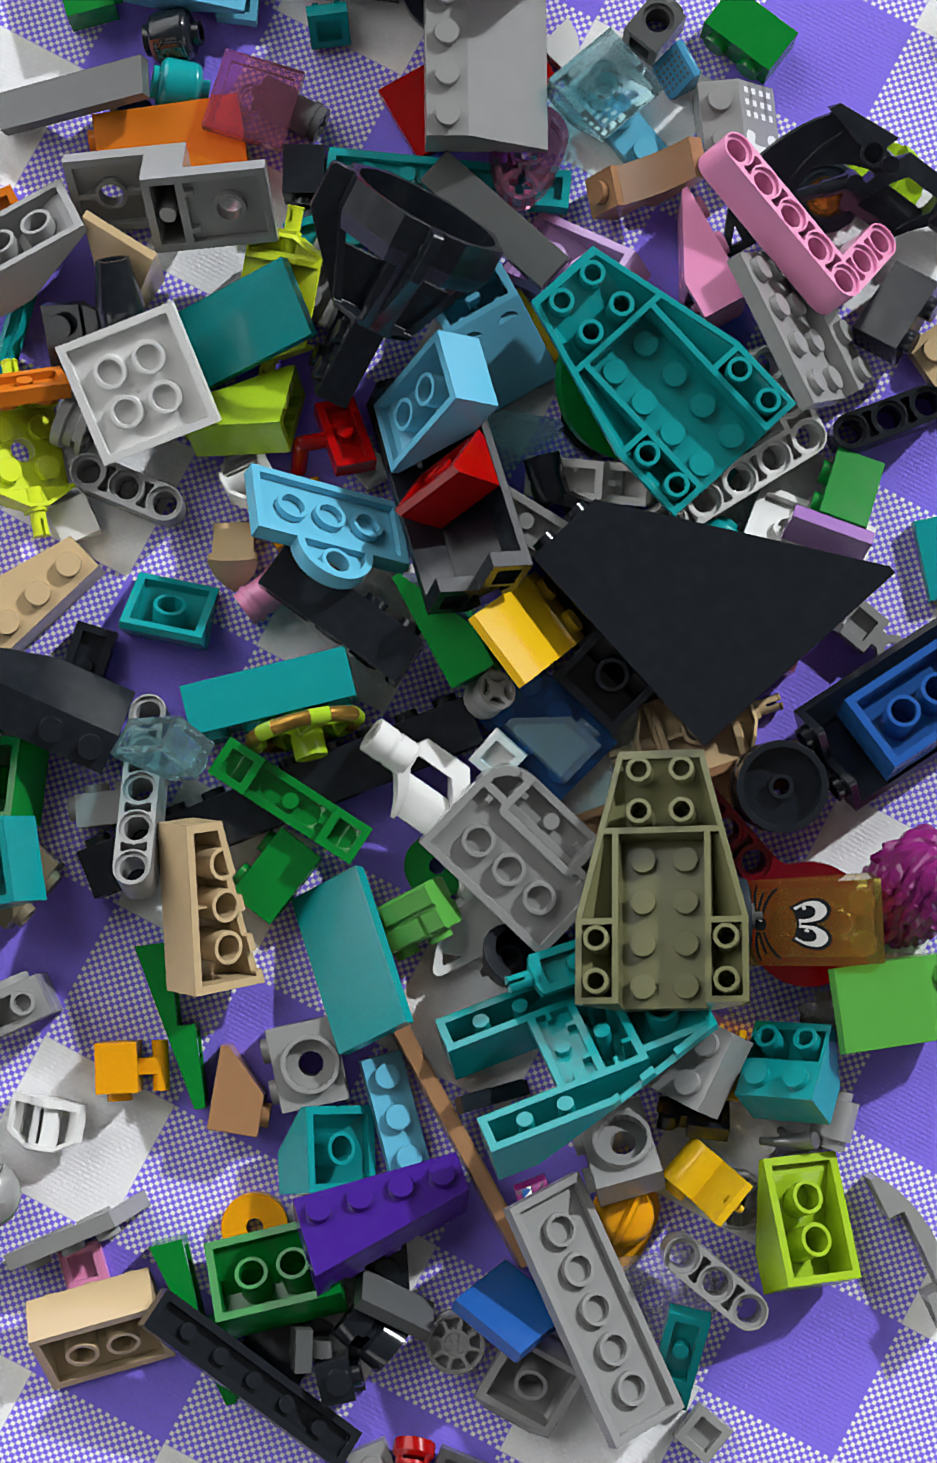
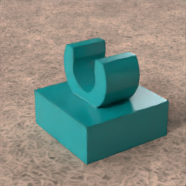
(328, 25)

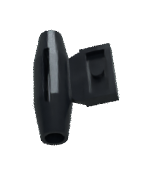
(115, 300)

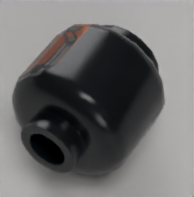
(172, 35)

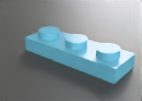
(393, 1110)

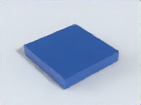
(506, 1311)

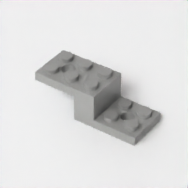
(174, 197)

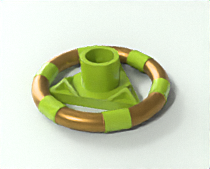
(305, 731)

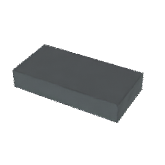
(394, 1305)

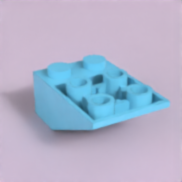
(507, 335)

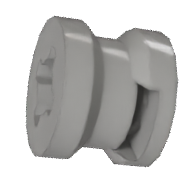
(499, 696)

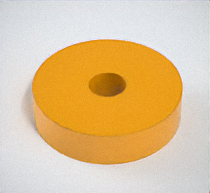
(250, 1206)

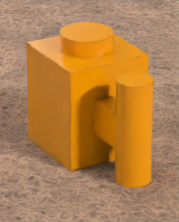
(122, 1067)

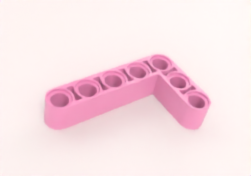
(788, 232)

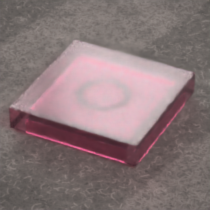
(253, 100)

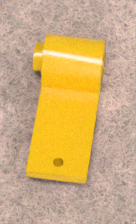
(706, 1181)

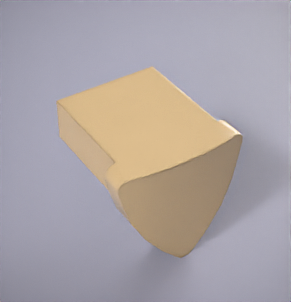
(233, 554)

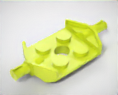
(305, 264)
(42, 479)

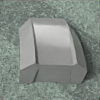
(533, 1390)

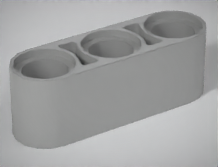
(114, 476)
(728, 1295)

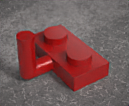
(342, 436)

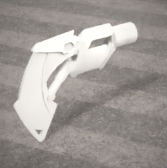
(421, 808)

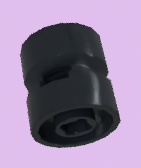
(373, 1338)

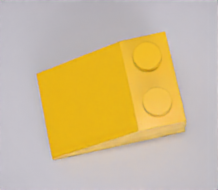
(528, 628)

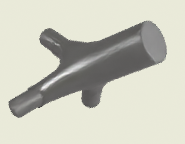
(790, 1142)

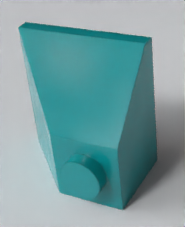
(327, 1149)

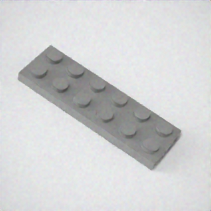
(594, 1309)

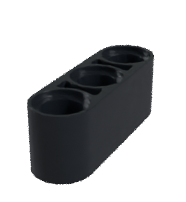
(868, 430)

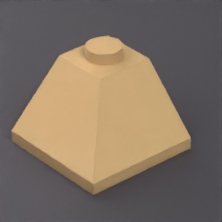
(109, 241)

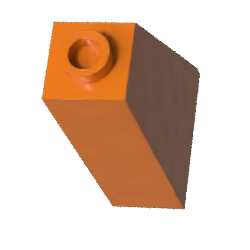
(165, 125)

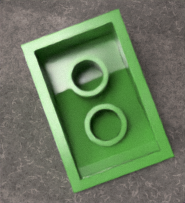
(885, 1003)

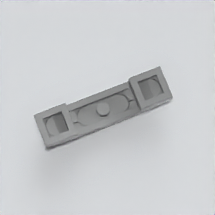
(892, 1203)

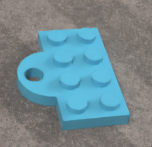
(325, 526)

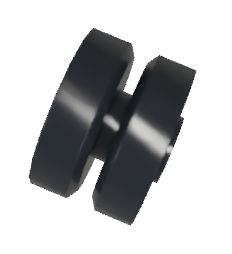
(800, 797)

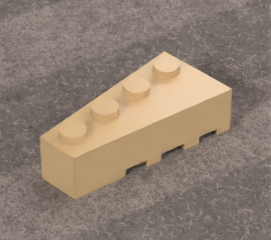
(42, 590)
(202, 912)

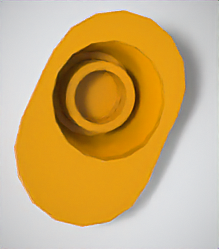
(629, 1222)

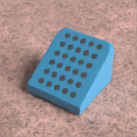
(677, 71)

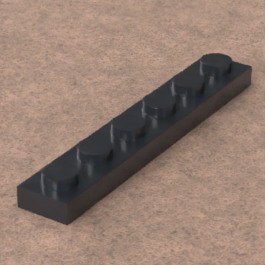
(249, 1377)

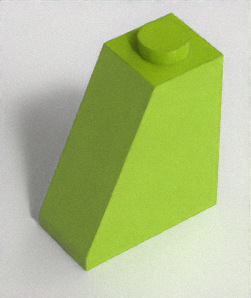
(255, 416)

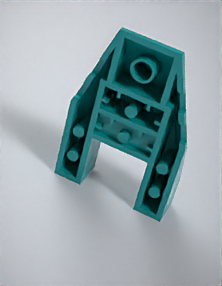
(589, 1052)

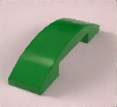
(290, 800)

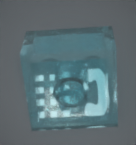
(602, 87)

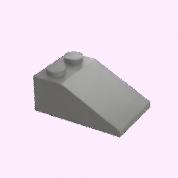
(34, 242)

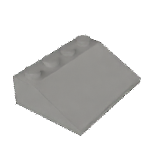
(485, 76)

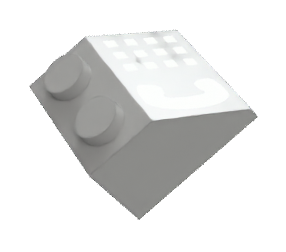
(734, 107)

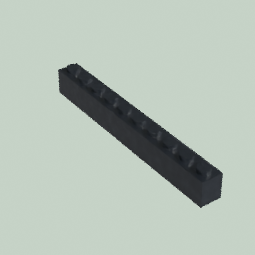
(335, 777)

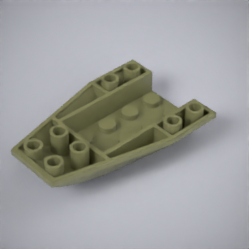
(662, 894)

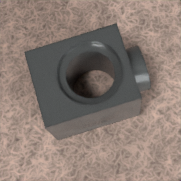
(650, 44)

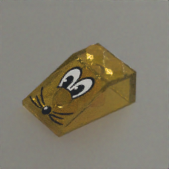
(818, 921)

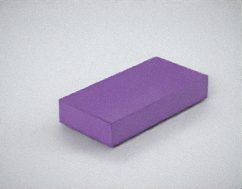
(827, 533)

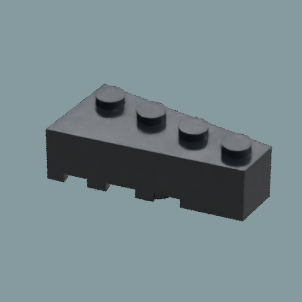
(346, 618)

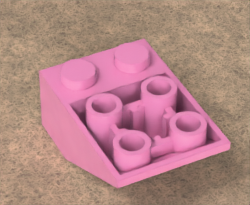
(703, 273)

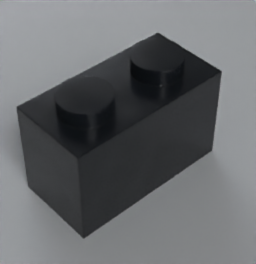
(896, 314)

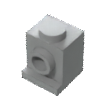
(95, 807)

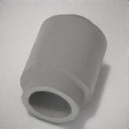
(842, 1123)

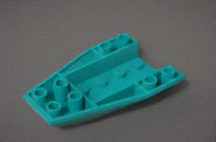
(657, 377)

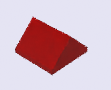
(451, 484)

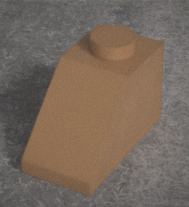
(237, 1097)

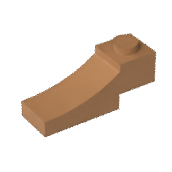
(644, 180)

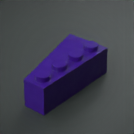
(376, 1215)

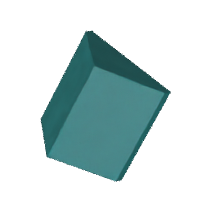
(170, 611)

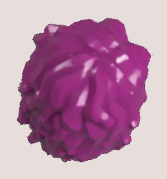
(908, 886)

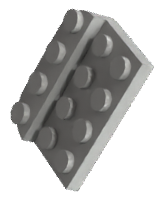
(808, 347)
(516, 852)

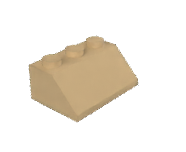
(94, 1329)

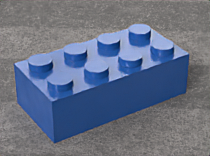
(896, 713)

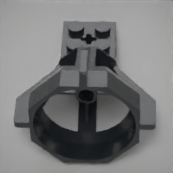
(395, 292)

